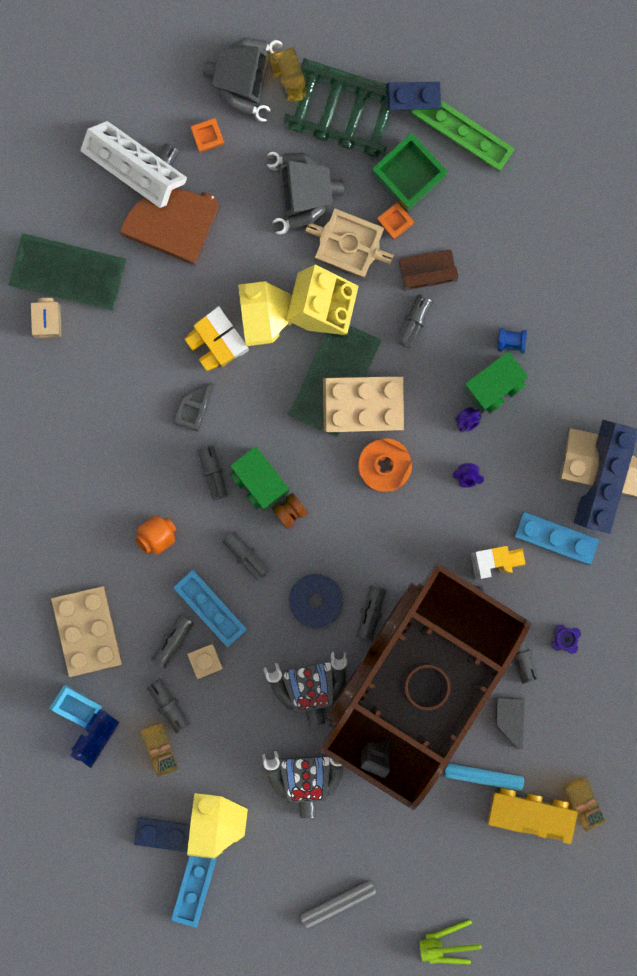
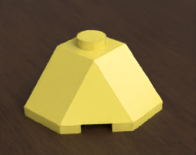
(263, 312)
(214, 825)

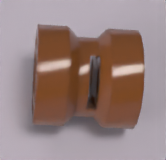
(290, 510)

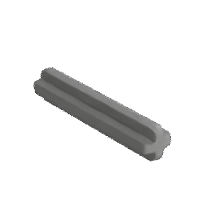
(338, 904)

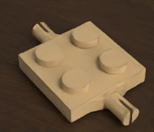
(349, 243)

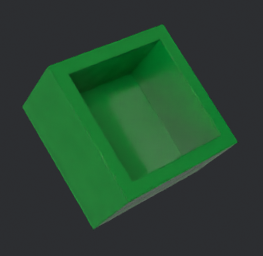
(409, 172)
(495, 383)
(259, 478)

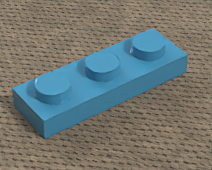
(556, 538)
(210, 608)
(193, 890)

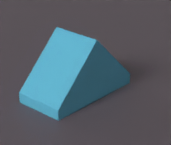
(74, 706)

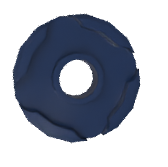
(299, 600)

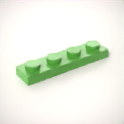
(467, 135)

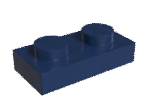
(413, 96)
(162, 834)

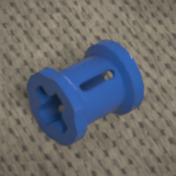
(512, 340)

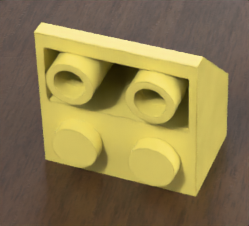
(322, 301)

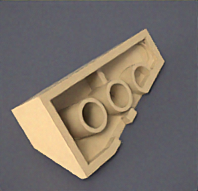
(582, 462)

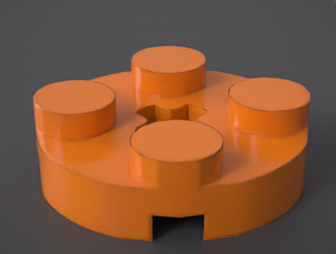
(381, 450)

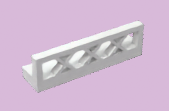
(130, 164)

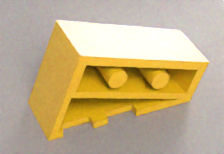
(532, 815)

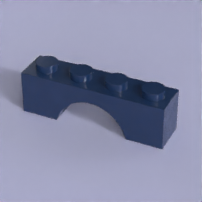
(615, 450)

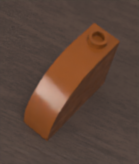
(176, 228)

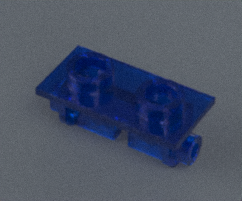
(100, 730)

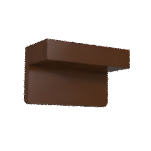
(428, 270)

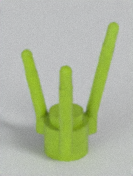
(433, 951)

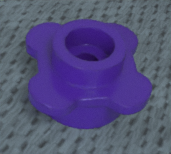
(468, 419)
(468, 475)
(572, 634)

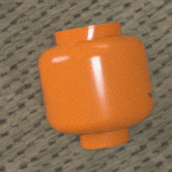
(155, 535)

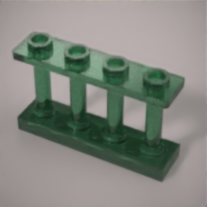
(339, 81)

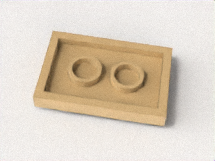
(363, 404)
(86, 631)

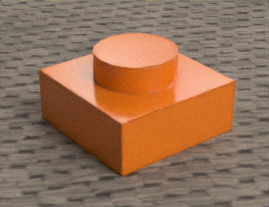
(207, 135)
(395, 221)

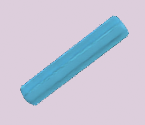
(484, 777)

